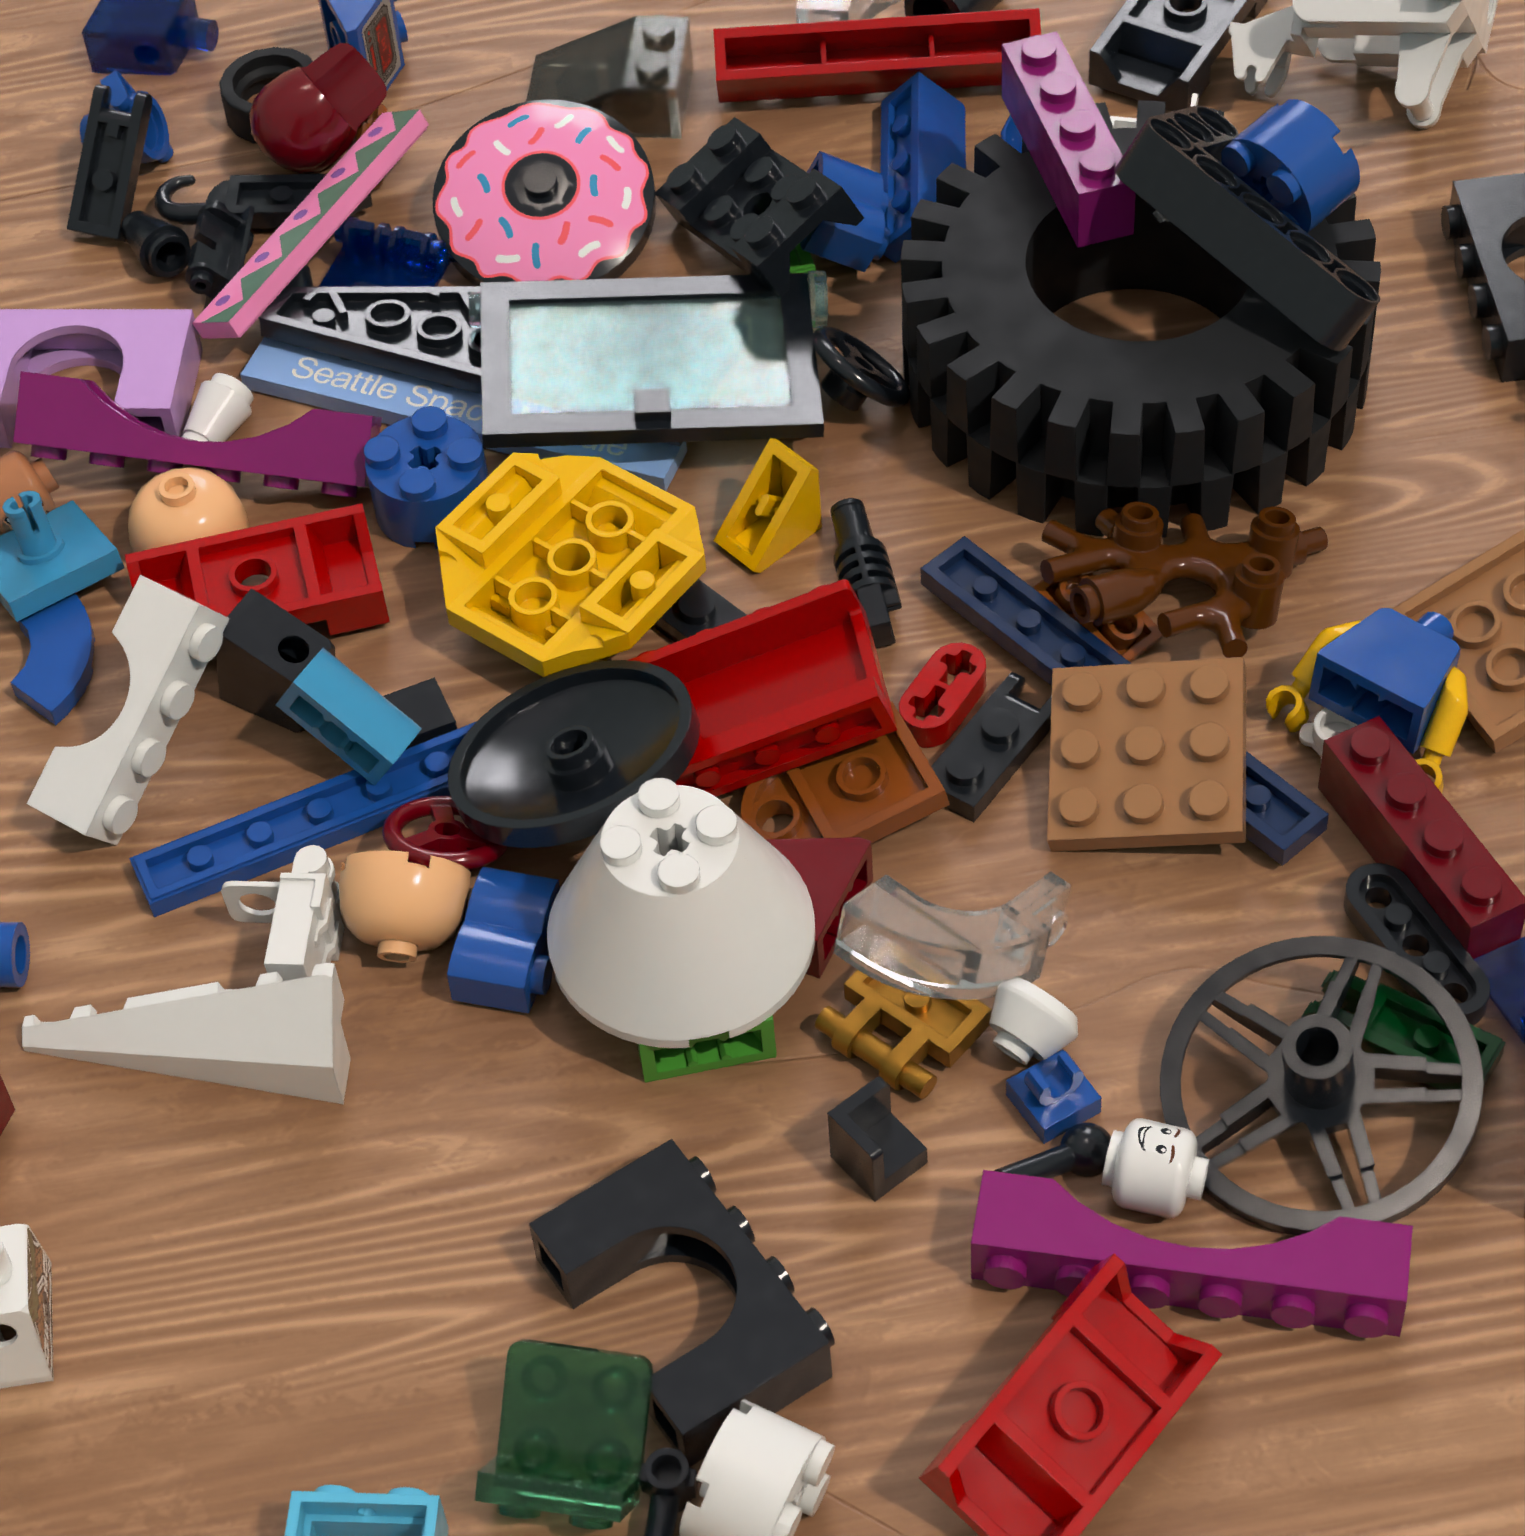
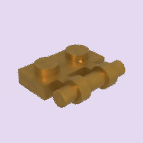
(926, 1023)

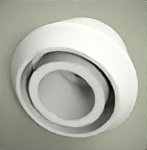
(1030, 1021)

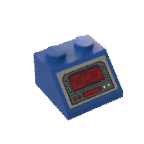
(371, 29)

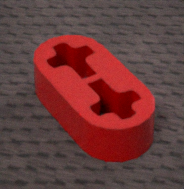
(953, 700)

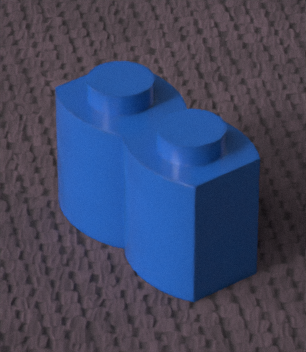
(848, 243)
(503, 941)

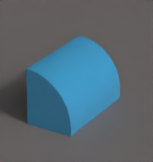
(348, 716)

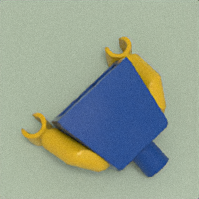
(1388, 671)

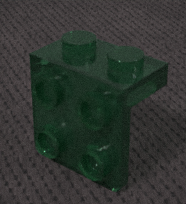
(569, 1434)

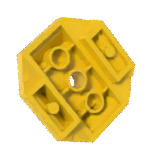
(565, 560)

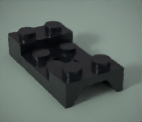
(1165, 53)
(752, 202)

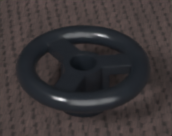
(857, 373)

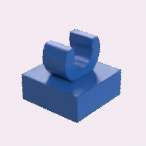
(1053, 1096)

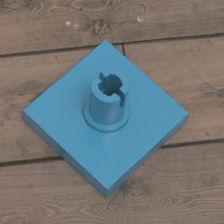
(50, 555)

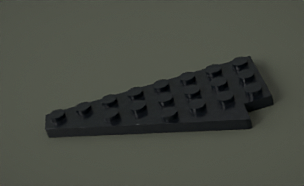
(389, 327)

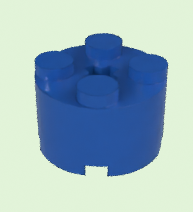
(1294, 162)
(422, 473)

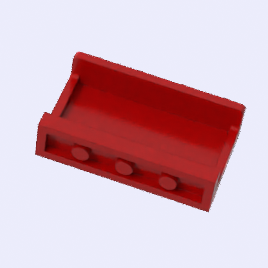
(780, 688)

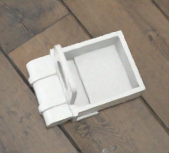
(305, 917)

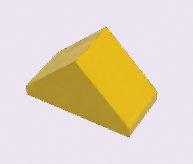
(773, 509)

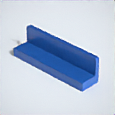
(919, 139)

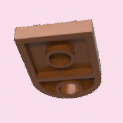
(850, 793)

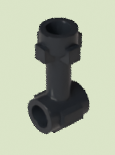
(669, 1486)

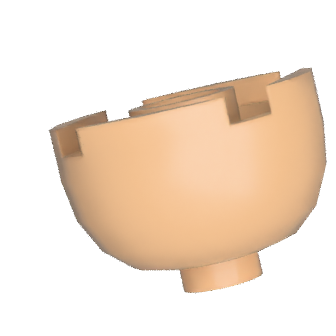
(182, 508)
(402, 903)

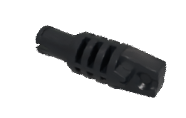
(866, 566)

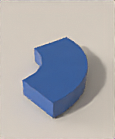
(58, 659)

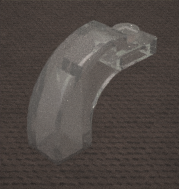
(946, 950)

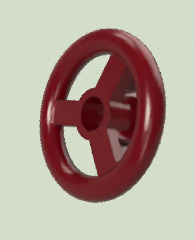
(444, 836)

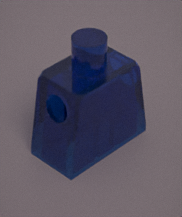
(146, 35)

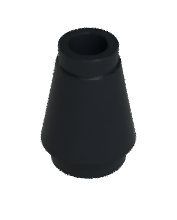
(157, 244)

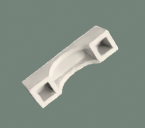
(167, 650)

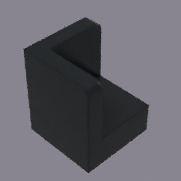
(872, 1141)

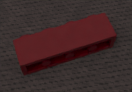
(1415, 828)

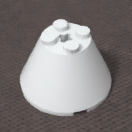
(679, 922)

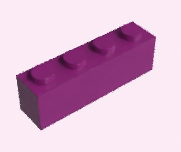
(1067, 138)

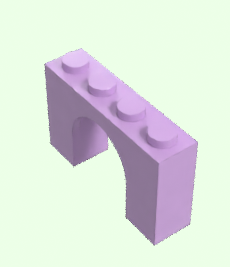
(149, 348)

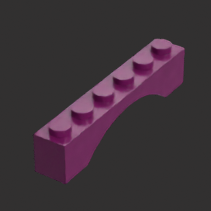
(80, 416)
(1335, 1277)

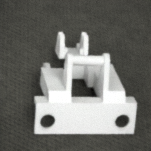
(1417, 36)

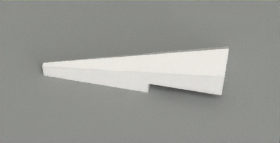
(254, 1037)

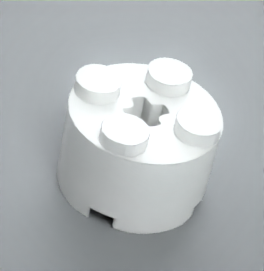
(759, 1476)

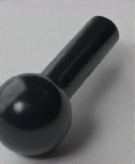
(1080, 1152)

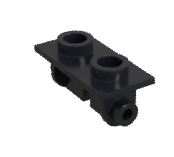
(219, 249)

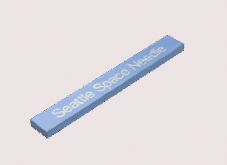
(375, 391)

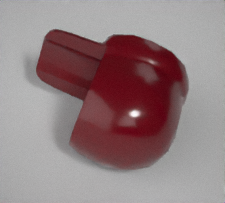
(314, 111)

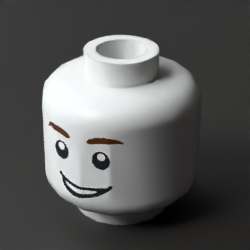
(1154, 1168)

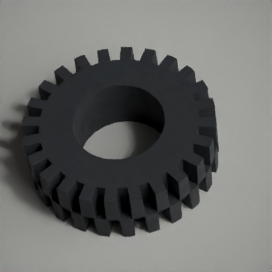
(1100, 412)

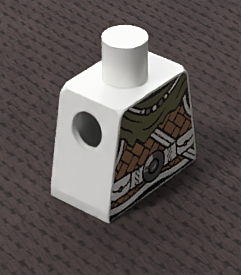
(25, 1307)

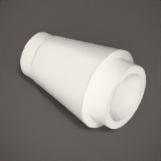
(218, 409)

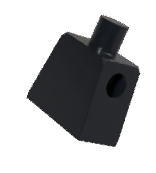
(263, 656)

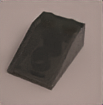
(627, 70)

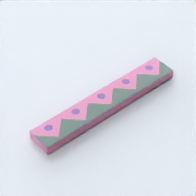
(310, 225)

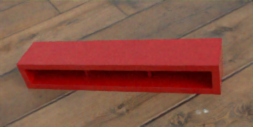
(866, 54)

